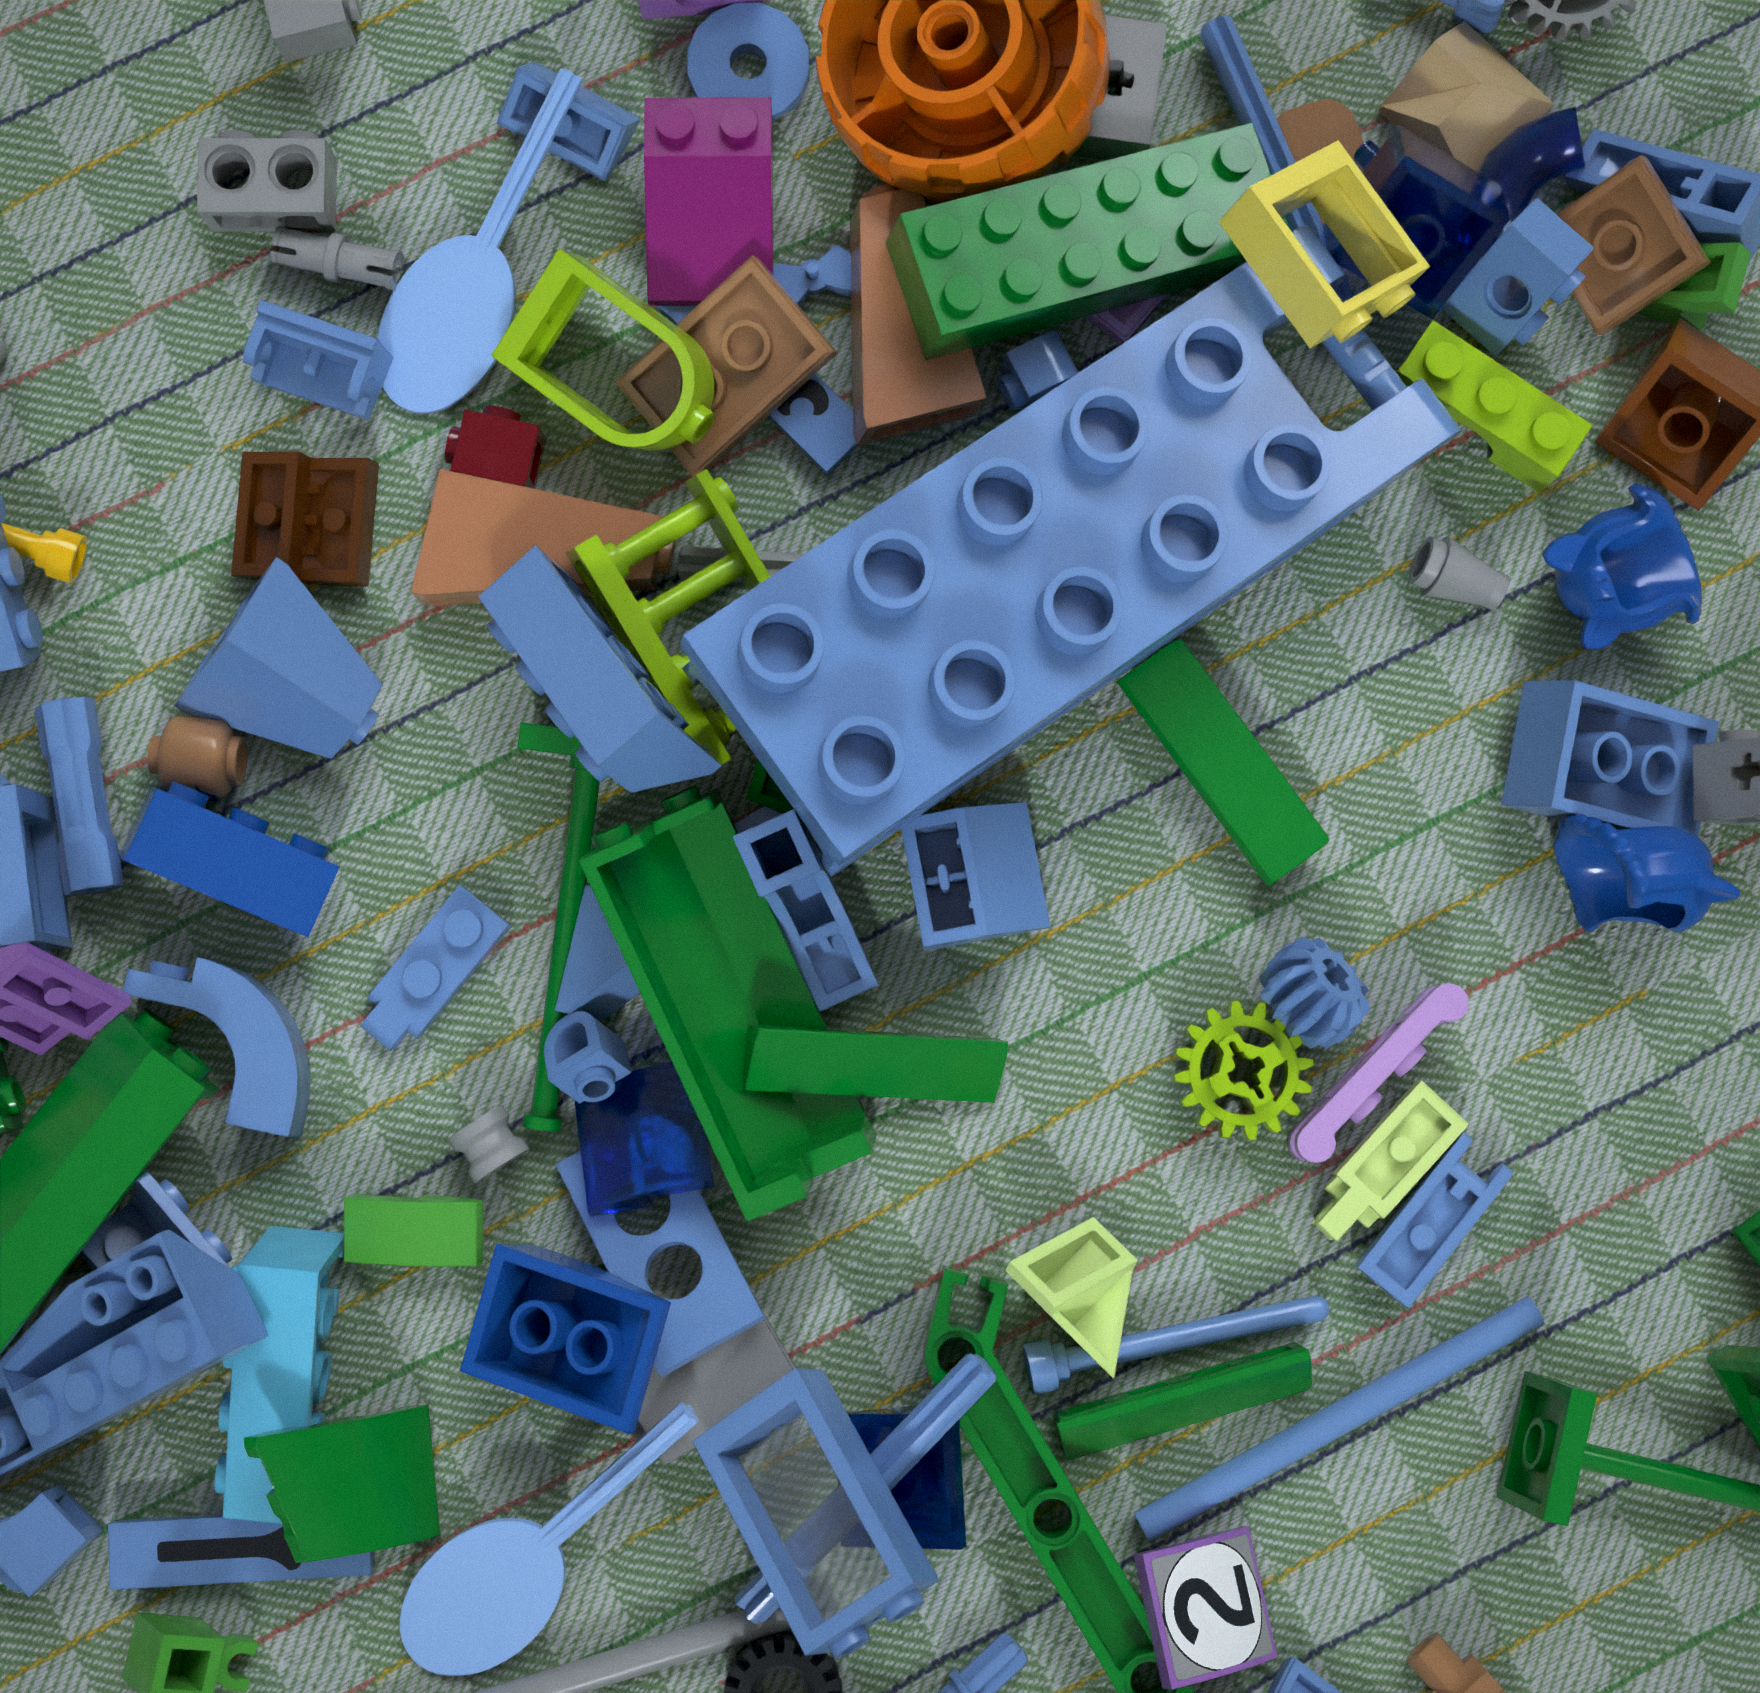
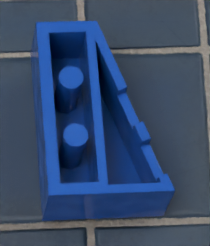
(230, 858)

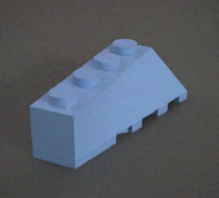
(590, 678)

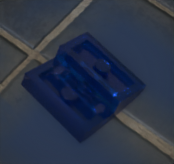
(642, 1143)

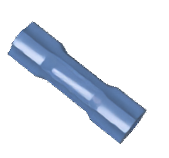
(72, 748)

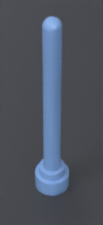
(1052, 1363)

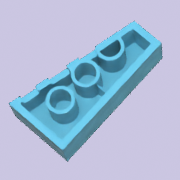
(285, 1372)

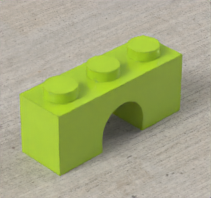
(1523, 426)

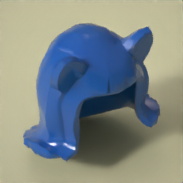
(1626, 570)
(1637, 874)

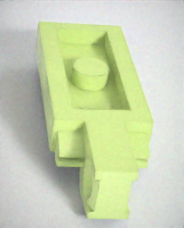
(1389, 1160)

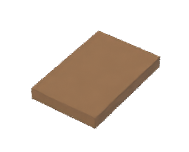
(758, 354)

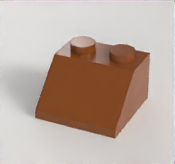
(1687, 415)

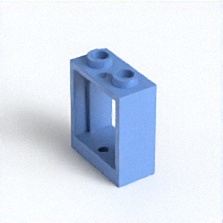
(30, 873)

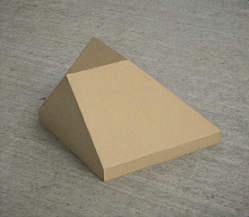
(1464, 97)

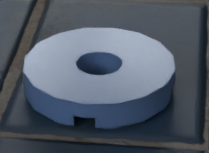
(754, 30)

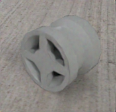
(488, 1144)

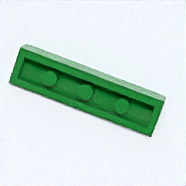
(1223, 761)
(873, 1063)
(1183, 1400)

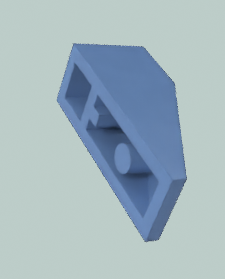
(1712, 197)

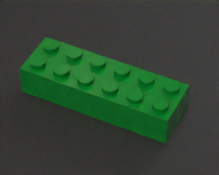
(1073, 241)

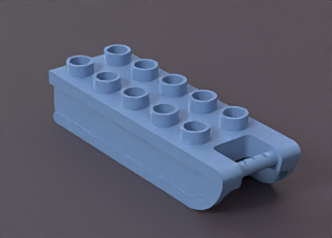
(1048, 560)

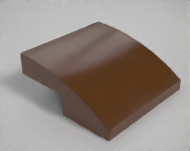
(307, 515)

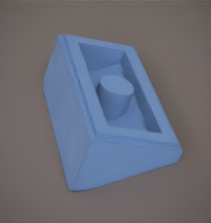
(591, 131)

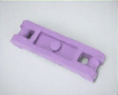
(1356, 1091)

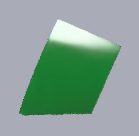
(352, 1482)

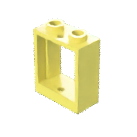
(1358, 222)

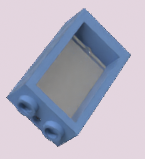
(816, 1513)

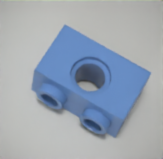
(1539, 253)

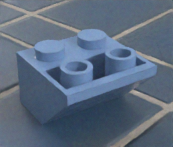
(974, 874)

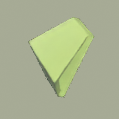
(1082, 1285)

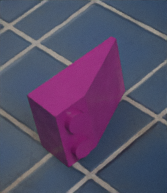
(705, 193)

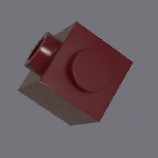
(496, 447)

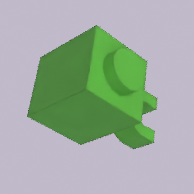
(183, 1656)

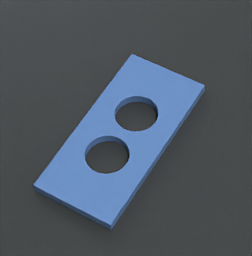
(718, 1305)

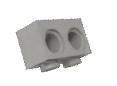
(264, 199)

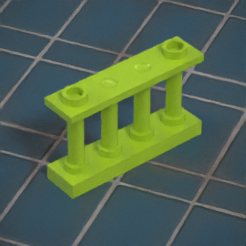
(640, 621)

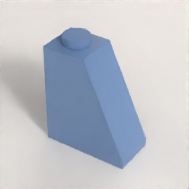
(285, 672)

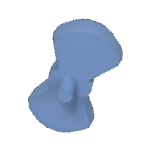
(829, 273)

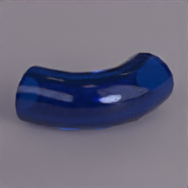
(1533, 157)

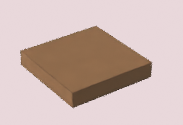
(1637, 244)

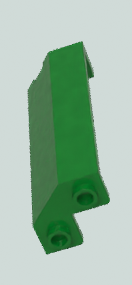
(706, 969)
(88, 1152)

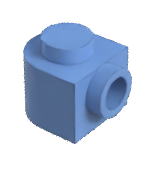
(1034, 370)
(585, 1057)

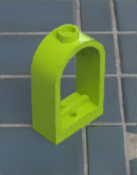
(547, 314)

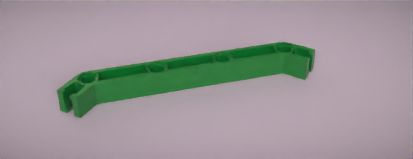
(1027, 1475)

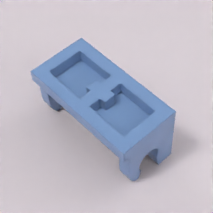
(316, 360)

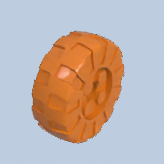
(962, 89)

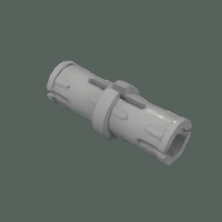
(337, 257)

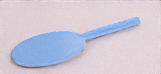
(462, 291)
(503, 1578)

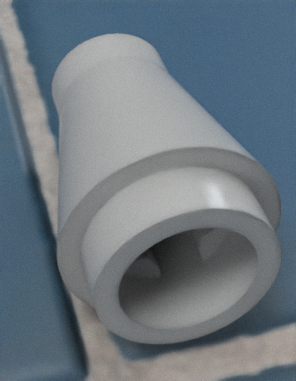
(1455, 574)

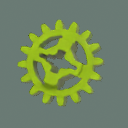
(1217, 1083)

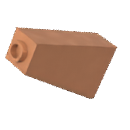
(891, 380)
(487, 525)

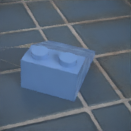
(1603, 756)

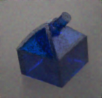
(1440, 206)

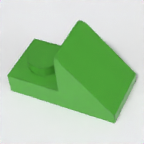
(1708, 291)

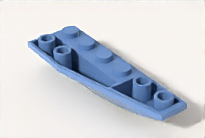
(119, 1343)

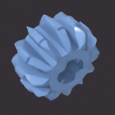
(1314, 992)

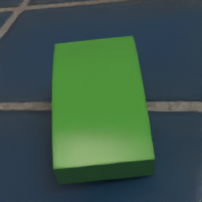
(413, 1231)

